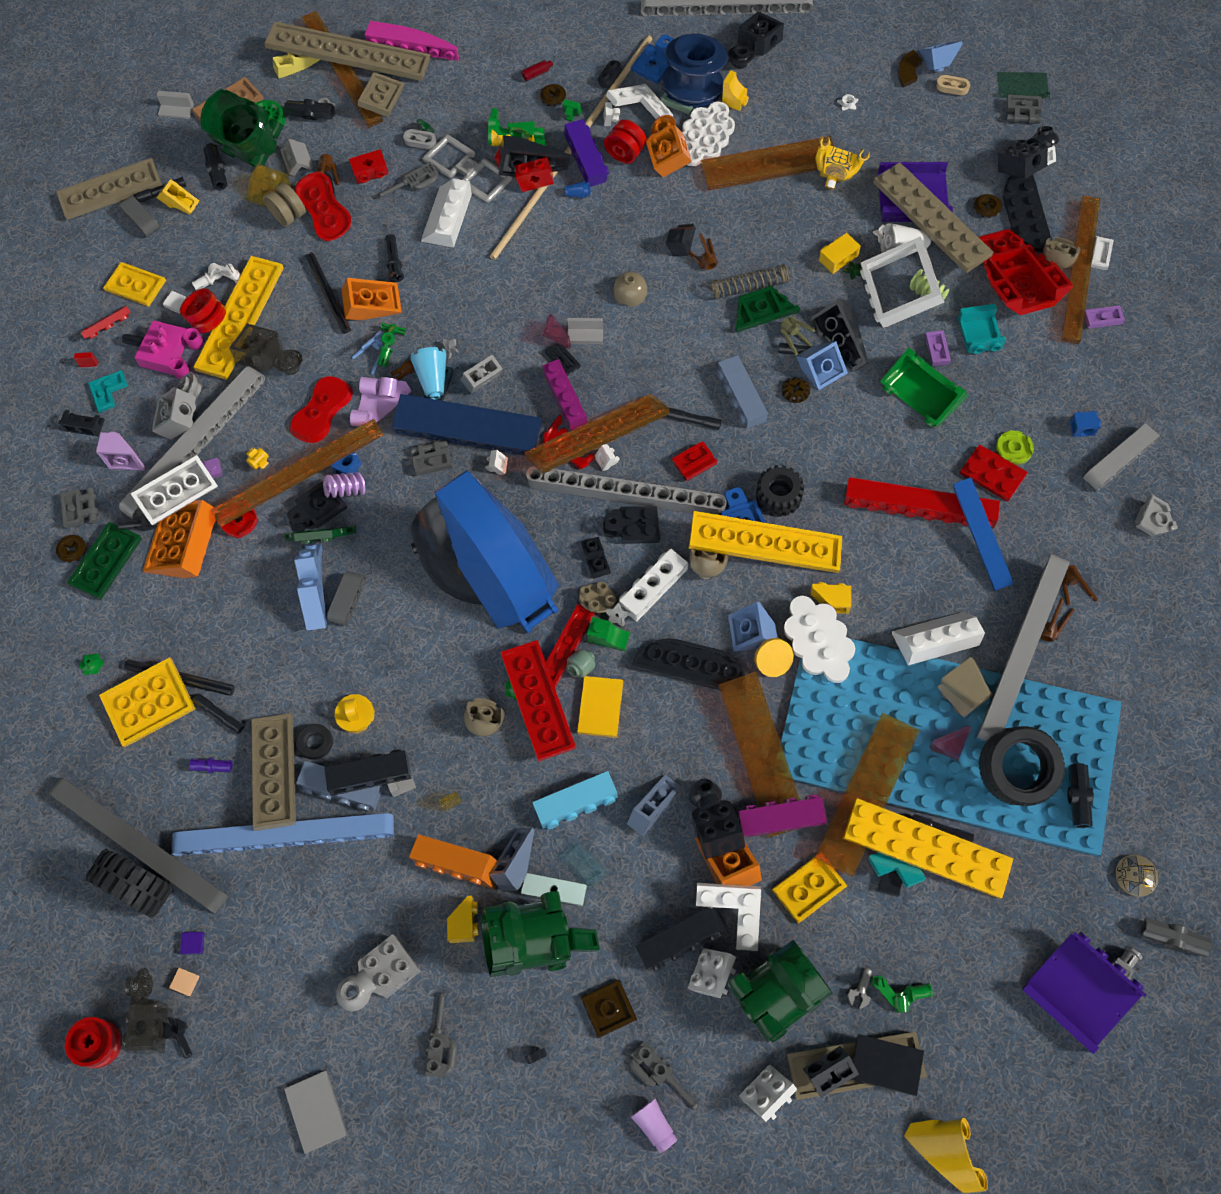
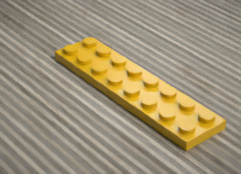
(241, 308)
(765, 542)
(928, 848)

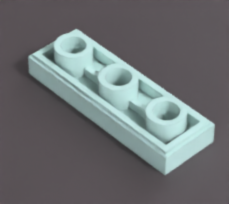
(569, 892)

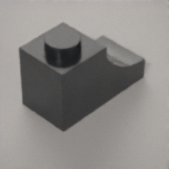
(680, 239)

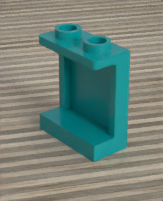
(980, 329)

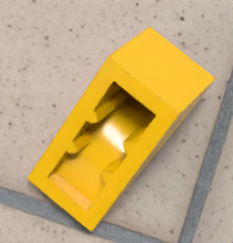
(733, 92)
(177, 197)

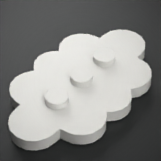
(707, 131)
(819, 639)

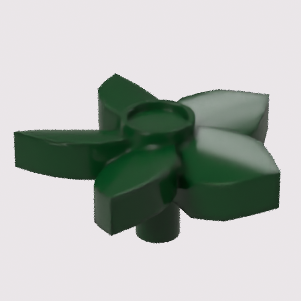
(853, 270)

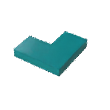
(103, 388)
(885, 864)

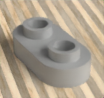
(422, 139)

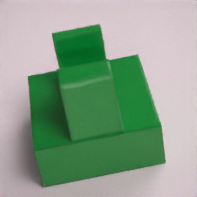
(571, 109)

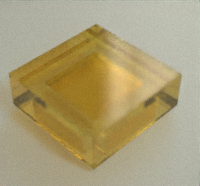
(450, 801)

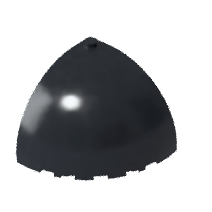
(437, 555)

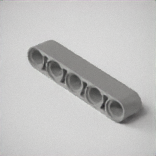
(1121, 456)

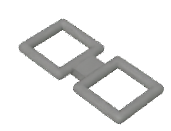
(467, 167)

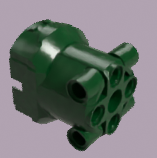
(227, 114)
(525, 936)
(780, 991)

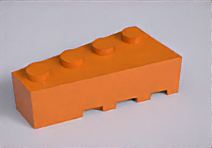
(453, 860)

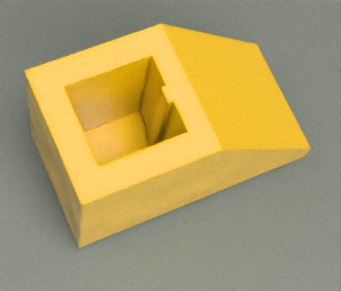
(834, 595)
(461, 923)

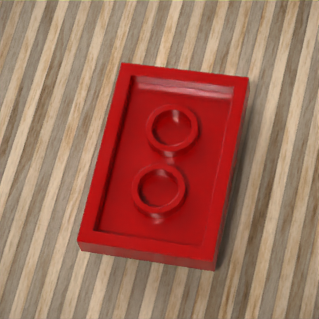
(993, 473)

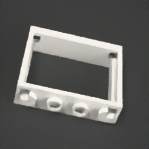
(913, 307)

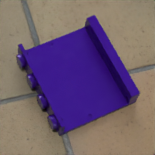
(930, 174)
(1083, 990)

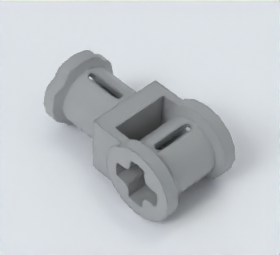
(1128, 960)

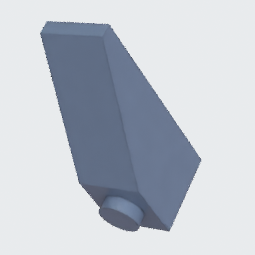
(653, 805)
(513, 863)

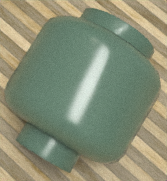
(580, 663)

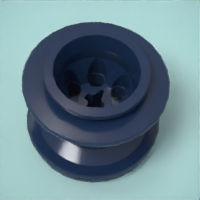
(694, 70)

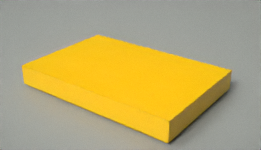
(134, 284)
(600, 707)
(808, 889)

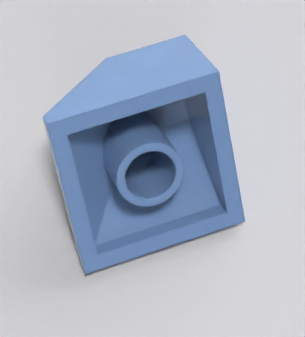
(940, 55)
(822, 364)
(751, 627)

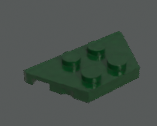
(762, 307)
(323, 535)

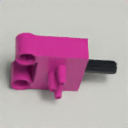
(163, 347)

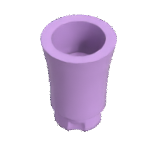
(655, 1125)

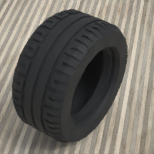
(1050, 772)

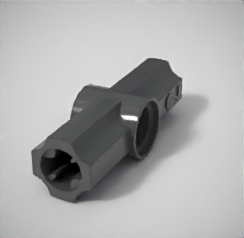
(1176, 936)

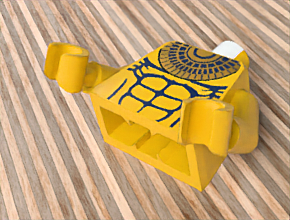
(837, 163)

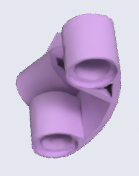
(377, 399)

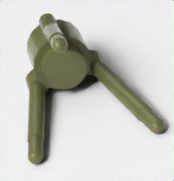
(790, 327)

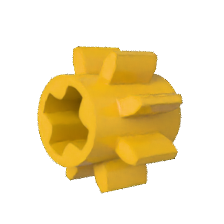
(257, 458)

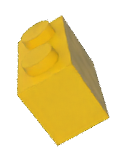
(839, 253)

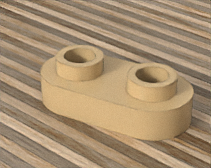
(953, 85)

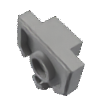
(1155, 517)

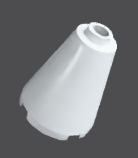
(897, 235)

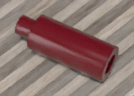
(536, 70)

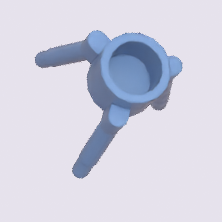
(376, 342)

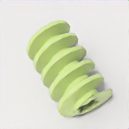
(921, 286)

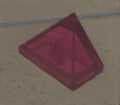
(556, 333)
(951, 744)

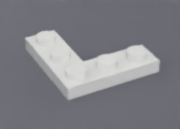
(639, 93)
(740, 897)

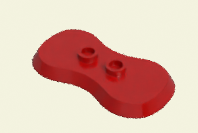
(328, 216)
(315, 419)

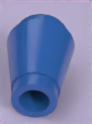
(579, 190)

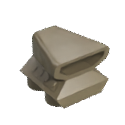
(965, 688)

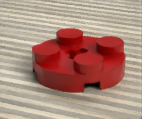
(243, 527)

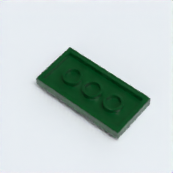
(104, 560)

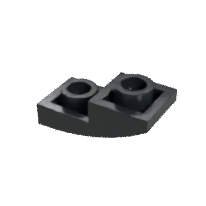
(595, 557)

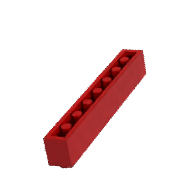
(912, 501)

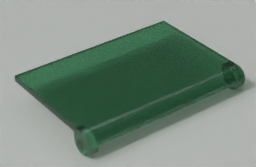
(1022, 84)

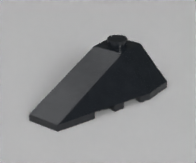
(520, 150)
(840, 324)

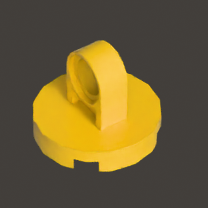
(354, 713)

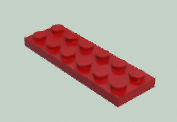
(538, 700)

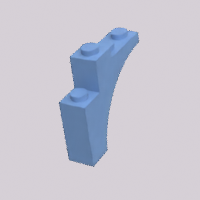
(310, 586)

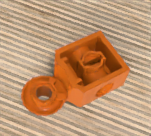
(667, 146)

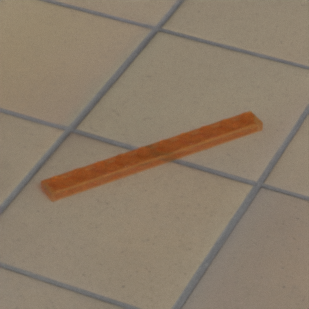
(345, 74)
(1081, 270)
(296, 472)

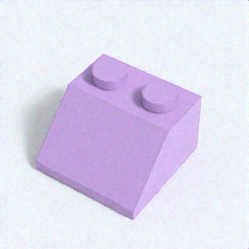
(117, 453)

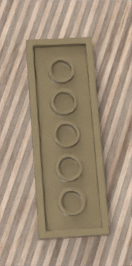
(108, 188)
(273, 772)
(800, 1060)

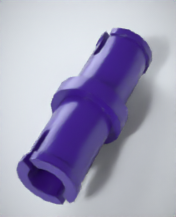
(210, 765)

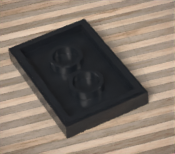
(888, 1065)

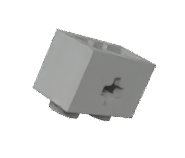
(481, 374)

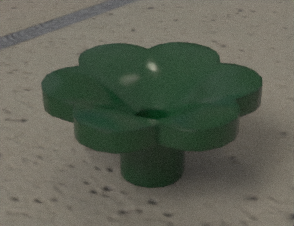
(425, 126)

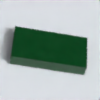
(583, 940)

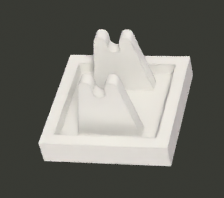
(712, 973)
(768, 1093)

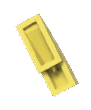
(291, 63)

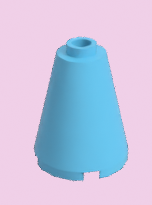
(430, 369)

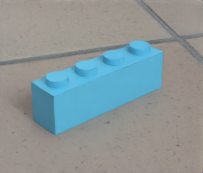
(575, 800)

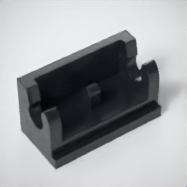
(81, 424)

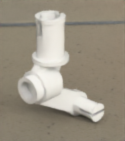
(214, 273)

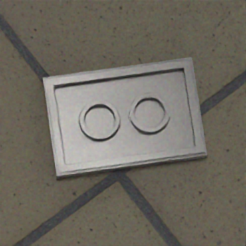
(315, 1112)

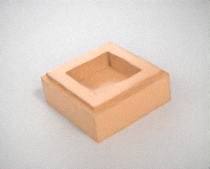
(184, 982)

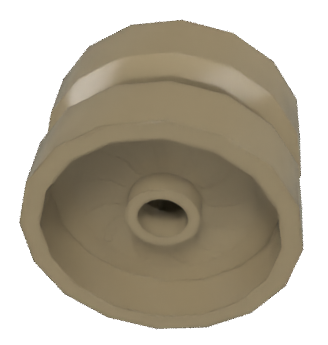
(284, 204)

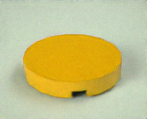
(774, 657)

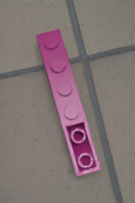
(410, 39)

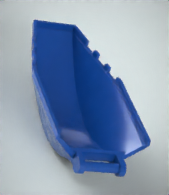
(496, 554)

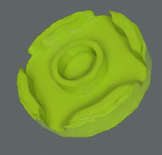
(1008, 447)

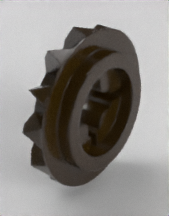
(553, 89)
(983, 200)
(800, 395)
(70, 541)

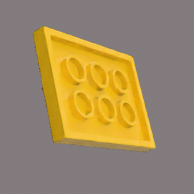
(147, 702)

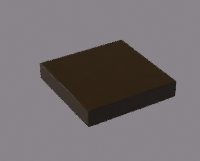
(609, 1008)

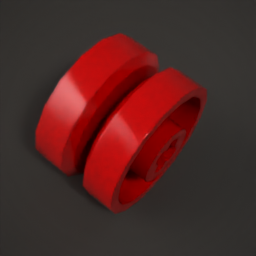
(625, 141)
(203, 310)
(93, 1042)

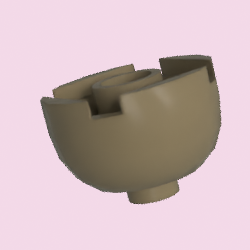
(1061, 252)
(630, 289)
(707, 563)
(483, 717)

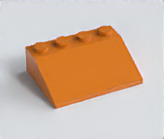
(181, 541)

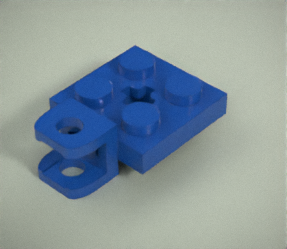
(653, 54)
(739, 508)

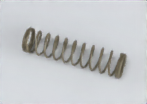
(715, 288)

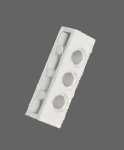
(671, 561)

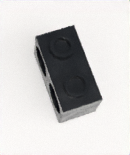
(830, 1071)

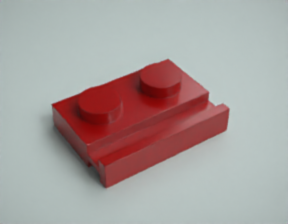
(694, 461)

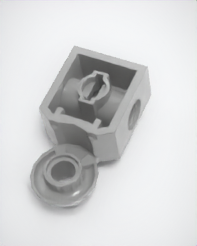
(176, 408)
(380, 973)

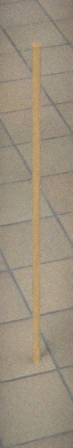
(589, 122)

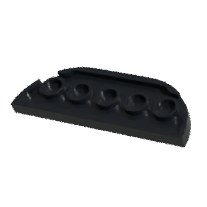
(1026, 211)
(688, 662)

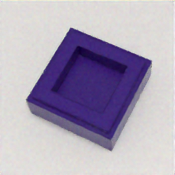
(192, 943)

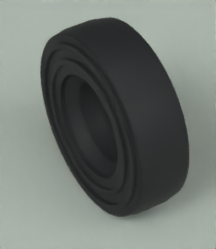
(323, 749)

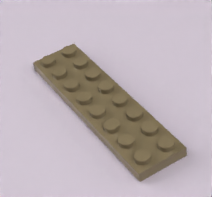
(933, 217)

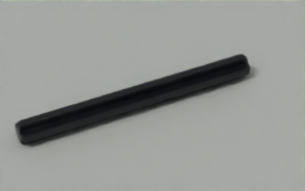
(328, 293)
(188, 679)

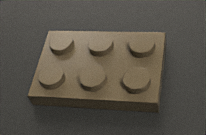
(381, 94)

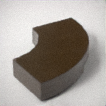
(907, 68)

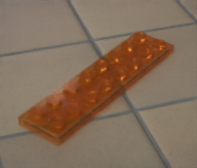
(761, 164)
(596, 433)
(758, 741)
(871, 783)

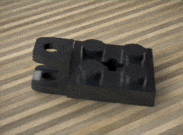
(309, 512)
(623, 524)

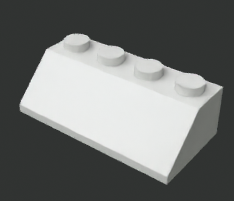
(447, 213)
(174, 490)
(939, 637)

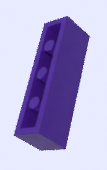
(585, 152)

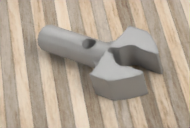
(861, 989)

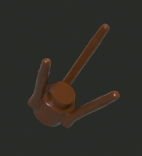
(326, 164)
(708, 259)
(1073, 577)
(1050, 630)

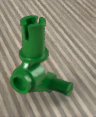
(388, 340)
(901, 1000)

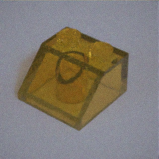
(262, 181)

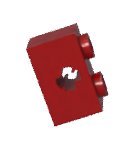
(368, 166)
(534, 174)

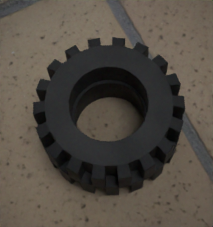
(779, 477)

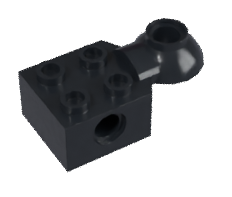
(755, 37)
(1029, 155)
(715, 820)

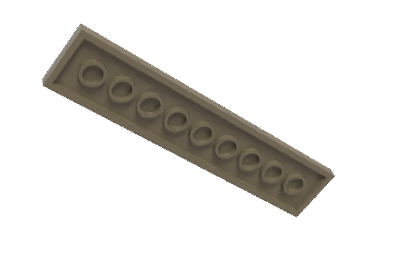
(347, 51)

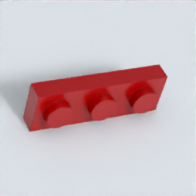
(106, 322)

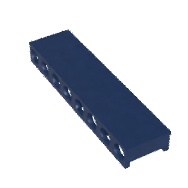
(467, 424)

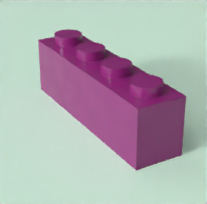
(564, 394)
(783, 817)

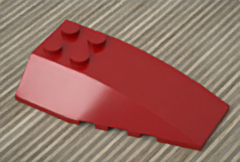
(1021, 275)

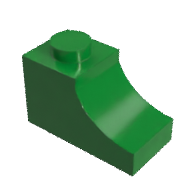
(606, 634)

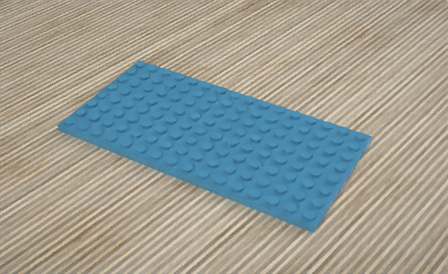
(834, 722)

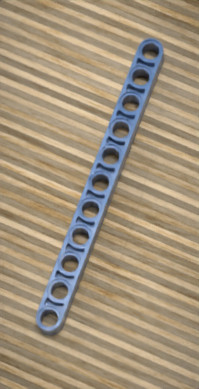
(303, 832)

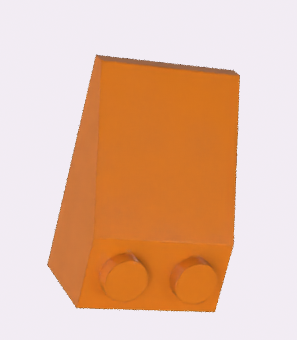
(370, 299)
(734, 867)

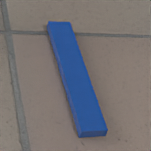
(982, 534)

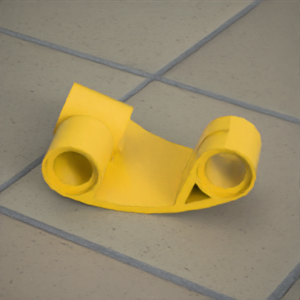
(945, 1149)

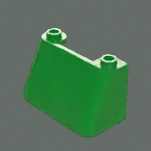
(923, 388)

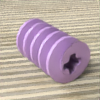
(344, 483)

